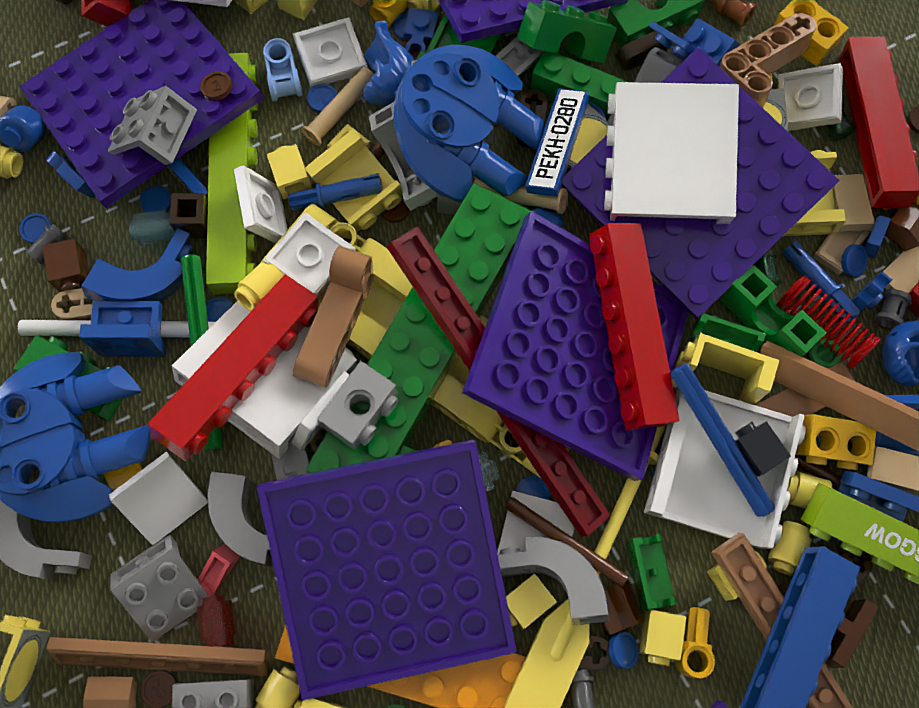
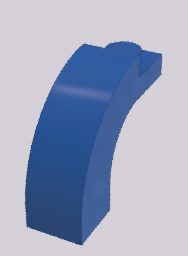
(149, 284)

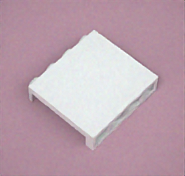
(673, 151)
(278, 399)
(698, 489)

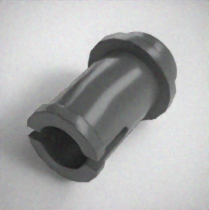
(51, 235)
(581, 690)

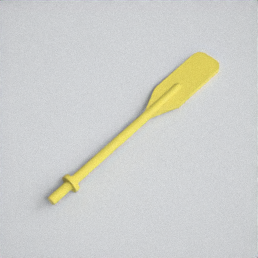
(559, 643)

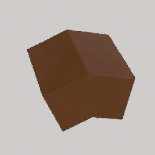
(905, 227)
(622, 609)

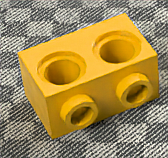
(827, 32)
(834, 441)

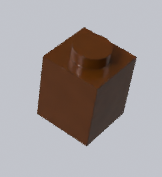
(65, 264)

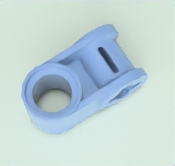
(282, 74)

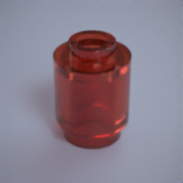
(216, 621)

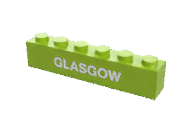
(864, 529)

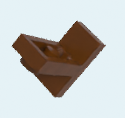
(849, 632)

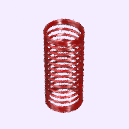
(861, 349)

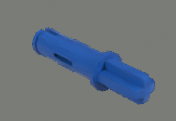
(336, 192)
(808, 266)

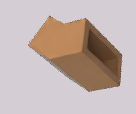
(110, 692)

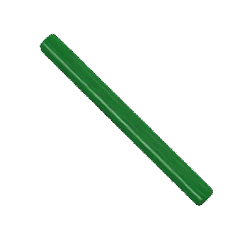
(197, 318)

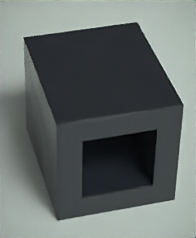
(761, 447)

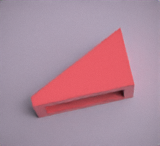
(217, 568)

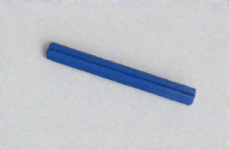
(722, 440)

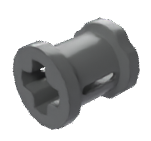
(892, 309)

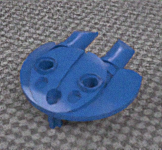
(463, 116)
(52, 440)

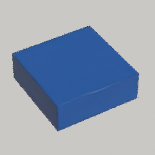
(877, 235)

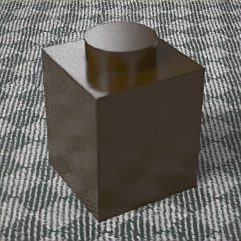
(189, 213)

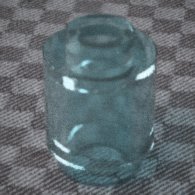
(151, 227)

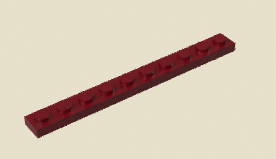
(465, 332)

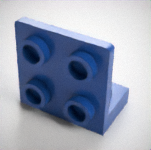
(702, 35)
(877, 495)

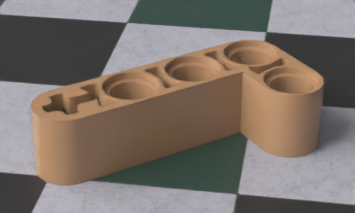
(765, 53)
(326, 340)

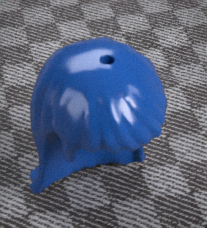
(388, 62)
(901, 353)

